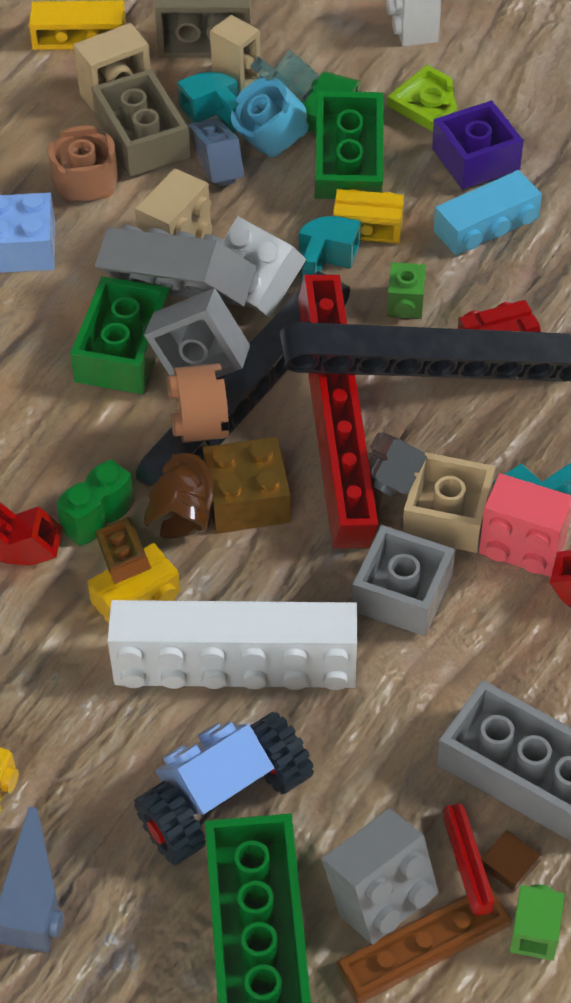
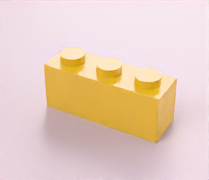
(64, 23)

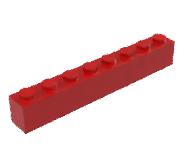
(339, 428)

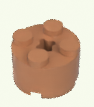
(83, 164)
(199, 403)

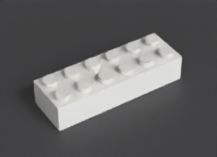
(233, 644)

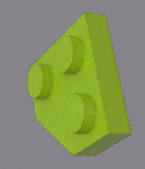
(424, 97)

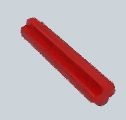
(468, 859)

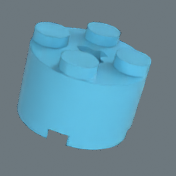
(269, 116)

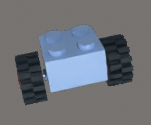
(212, 772)

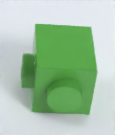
(406, 290)
(537, 922)

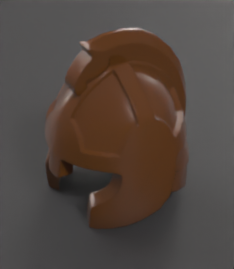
(186, 491)

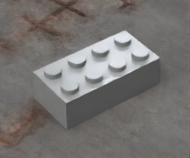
(177, 262)
(512, 755)

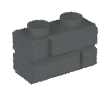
(393, 464)

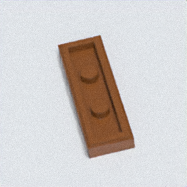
(122, 550)

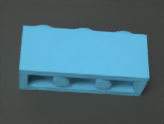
(487, 212)

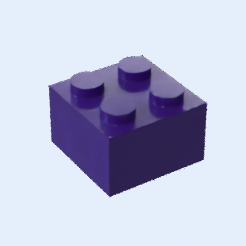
(477, 144)

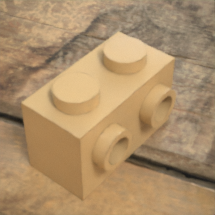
(234, 50)

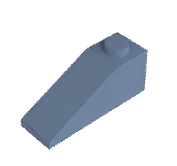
(217, 150)
(28, 897)

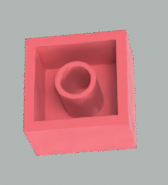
(525, 524)

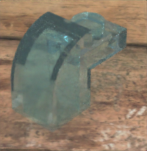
(291, 71)

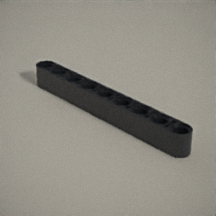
(426, 352)
(243, 388)

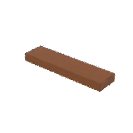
(418, 947)

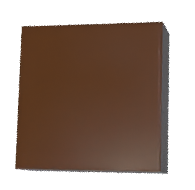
(510, 860)

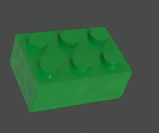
(348, 142)
(112, 340)

